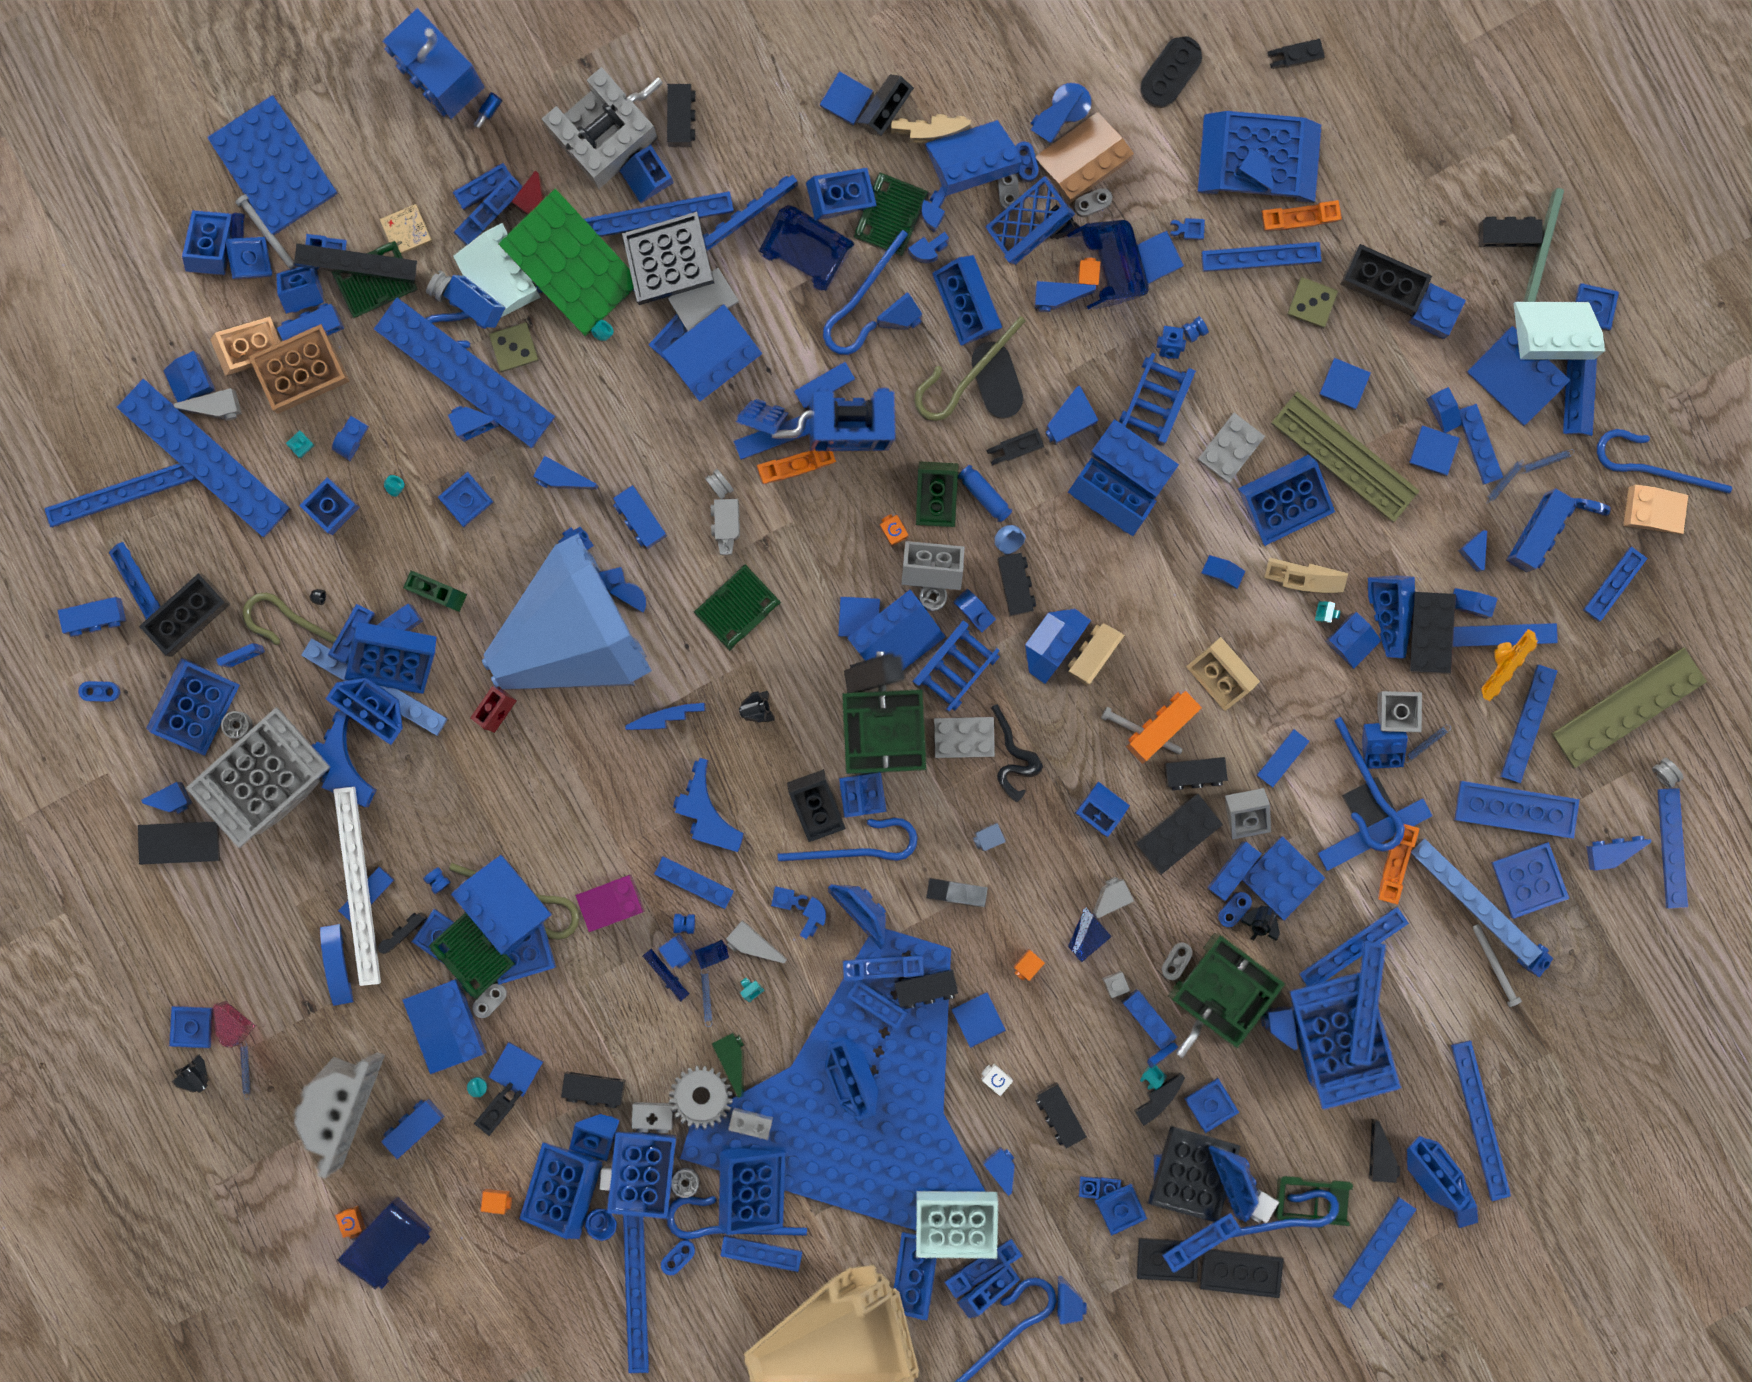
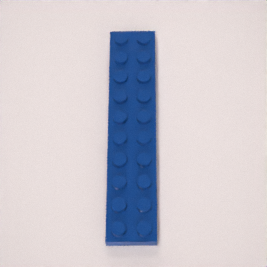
(464, 372)
(203, 458)

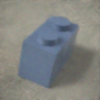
(989, 837)

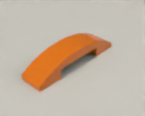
(1301, 216)
(794, 465)
(1396, 865)

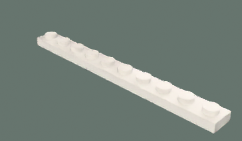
(357, 886)

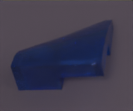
(1087, 936)

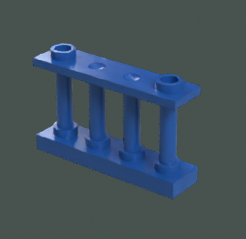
(1168, 414)
(937, 663)

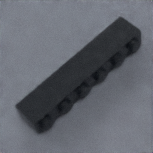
(355, 263)
(874, 673)

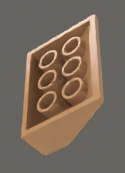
(1084, 157)
(299, 369)

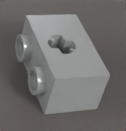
(643, 1110)
(750, 1123)

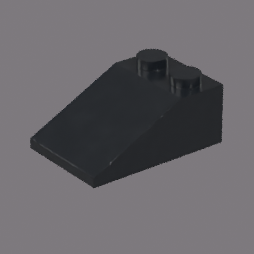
(815, 805)

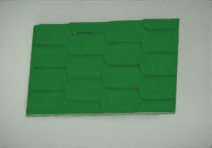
(569, 262)

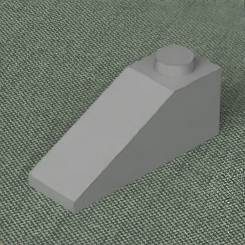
(218, 405)
(750, 942)

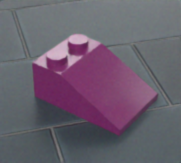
(610, 903)

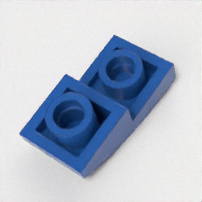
(1098, 1186)

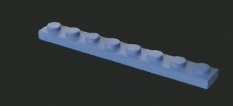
(409, 706)
(1476, 902)

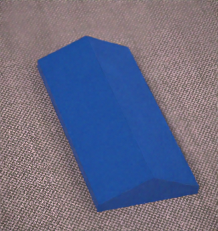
(914, 1278)

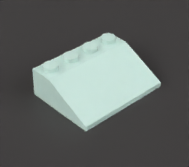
(495, 271)
(1558, 330)
(956, 1224)

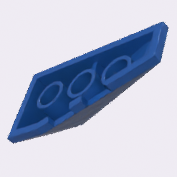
(1393, 604)

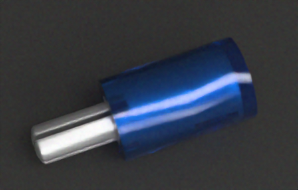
(488, 109)

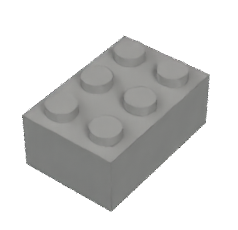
(933, 565)

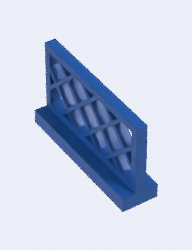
(1037, 235)

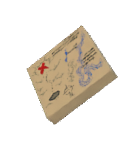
(406, 229)

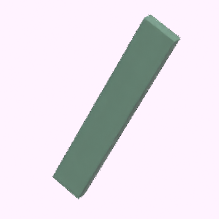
(1542, 250)

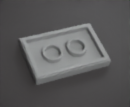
(701, 302)

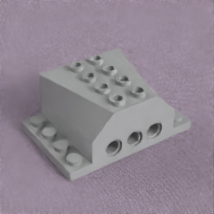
(259, 778)
(334, 1108)

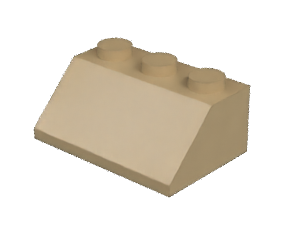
(1094, 653)
(1223, 674)

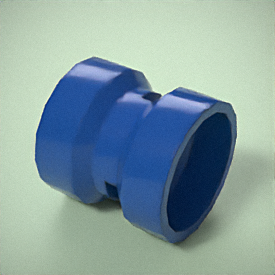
(1195, 329)
(436, 880)
(679, 923)

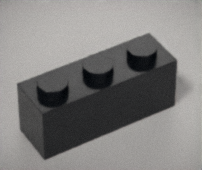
(885, 105)
(680, 115)
(1510, 232)
(1016, 584)
(1195, 773)
(926, 988)
(593, 1089)
(1060, 1116)

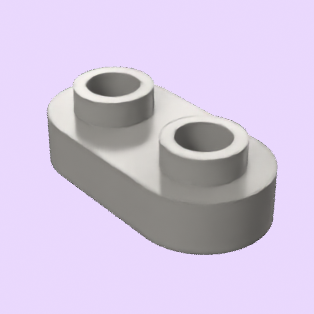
(1008, 190)
(1093, 202)
(1177, 961)
(489, 1001)

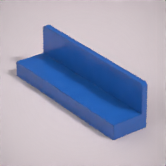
(1580, 396)

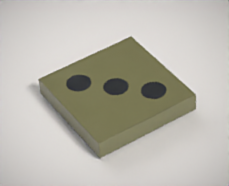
(1312, 302)
(513, 347)

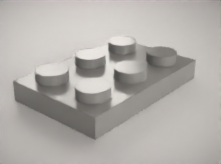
(1231, 448)
(964, 737)

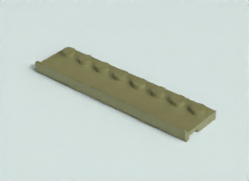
(1345, 457)
(1628, 707)

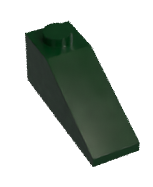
(435, 591)
(732, 1059)

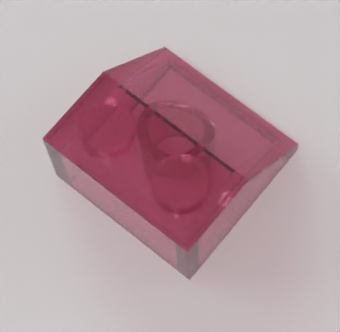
(231, 1025)

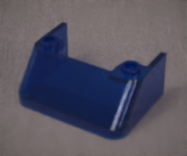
(1119, 260)

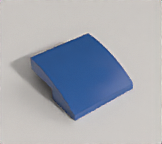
(1159, 257)
(862, 795)
(978, 1020)

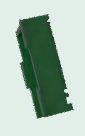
(1339, 1189)

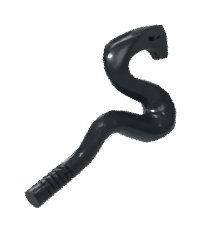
(1034, 764)

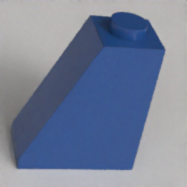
(1071, 418)

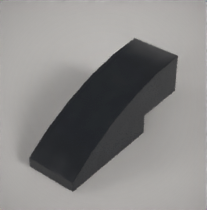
(1159, 1099)

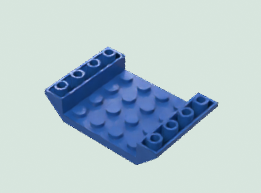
(1287, 142)

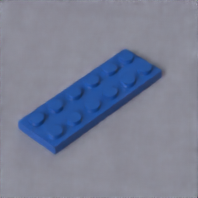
(1516, 809)

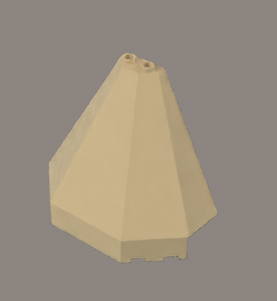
(840, 1334)

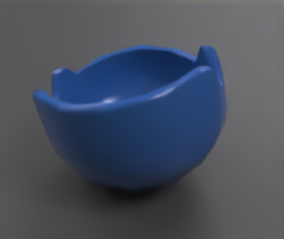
(600, 1224)

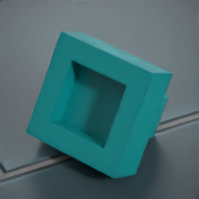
(300, 444)
(1326, 612)
(751, 989)
(1154, 1077)

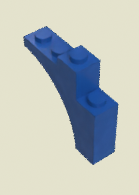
(342, 771)
(697, 805)

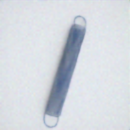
(1553, 458)
(1515, 467)
(1429, 745)
(706, 996)
(247, 1061)

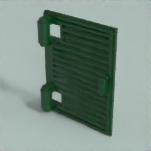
(895, 211)
(368, 293)
(737, 607)
(470, 955)

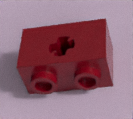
(493, 709)

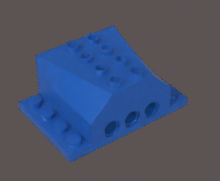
(1324, 1036)

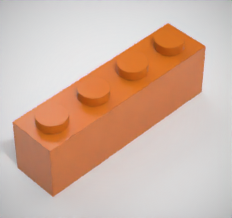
(1163, 727)

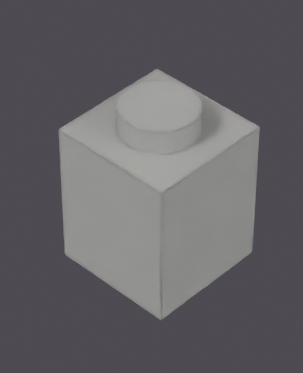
(1116, 984)

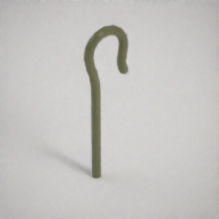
(966, 381)
(287, 612)
(544, 899)

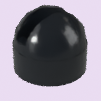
(318, 596)

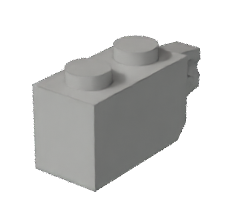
(726, 524)

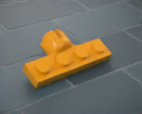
(1507, 661)

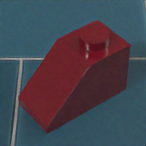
(530, 194)

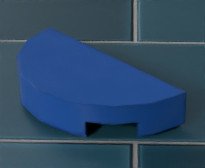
(1592, 506)
(630, 594)
(1162, 1054)

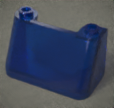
(807, 245)
(385, 1244)

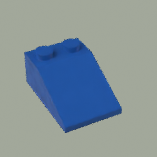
(840, 193)
(205, 242)

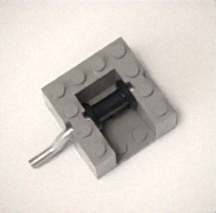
(589, 128)

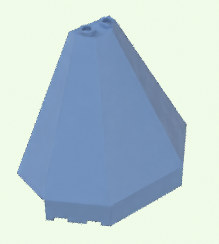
(565, 630)

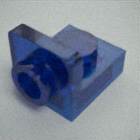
(712, 954)

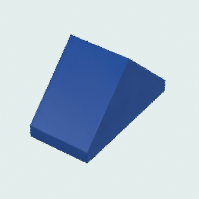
(1475, 551)
(1223, 571)
(1468, 1214)

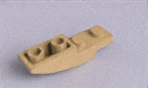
(940, 127)
(1306, 578)

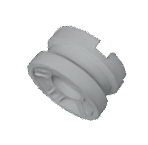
(438, 285)
(719, 484)
(930, 604)
(230, 719)
(1668, 773)
(680, 1189)

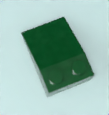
(937, 494)

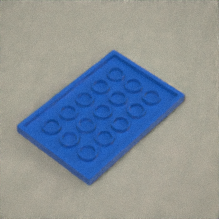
(272, 165)

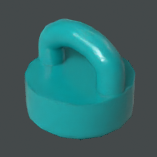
(602, 330)
(393, 485)
(477, 1087)

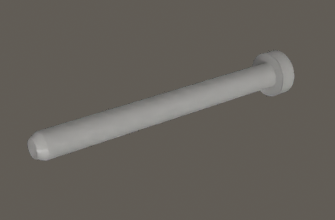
(243, 201)
(1107, 714)
(1513, 1000)

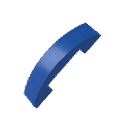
(335, 965)
(883, 967)
(1201, 1242)
(982, 1268)

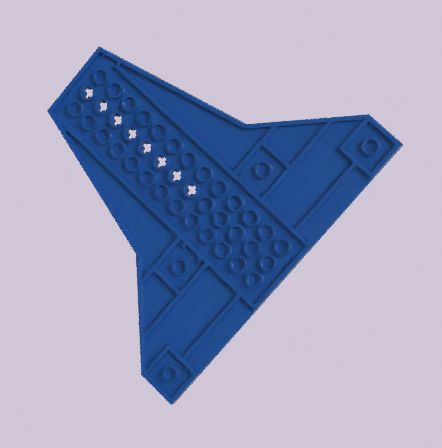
(870, 1162)

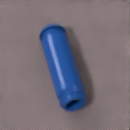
(984, 493)

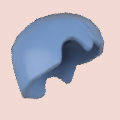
(1009, 539)

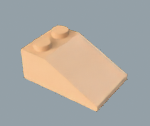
(238, 343)
(1655, 509)

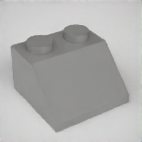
(1400, 711)
(1248, 813)
(1112, 897)

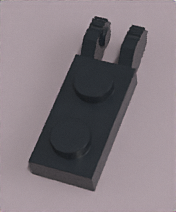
(1298, 54)
(1017, 446)
(401, 933)
(497, 1110)

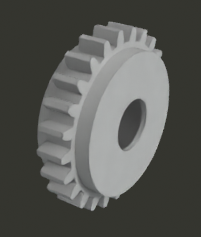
(696, 1113)

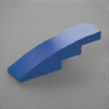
(488, 210)
(659, 719)

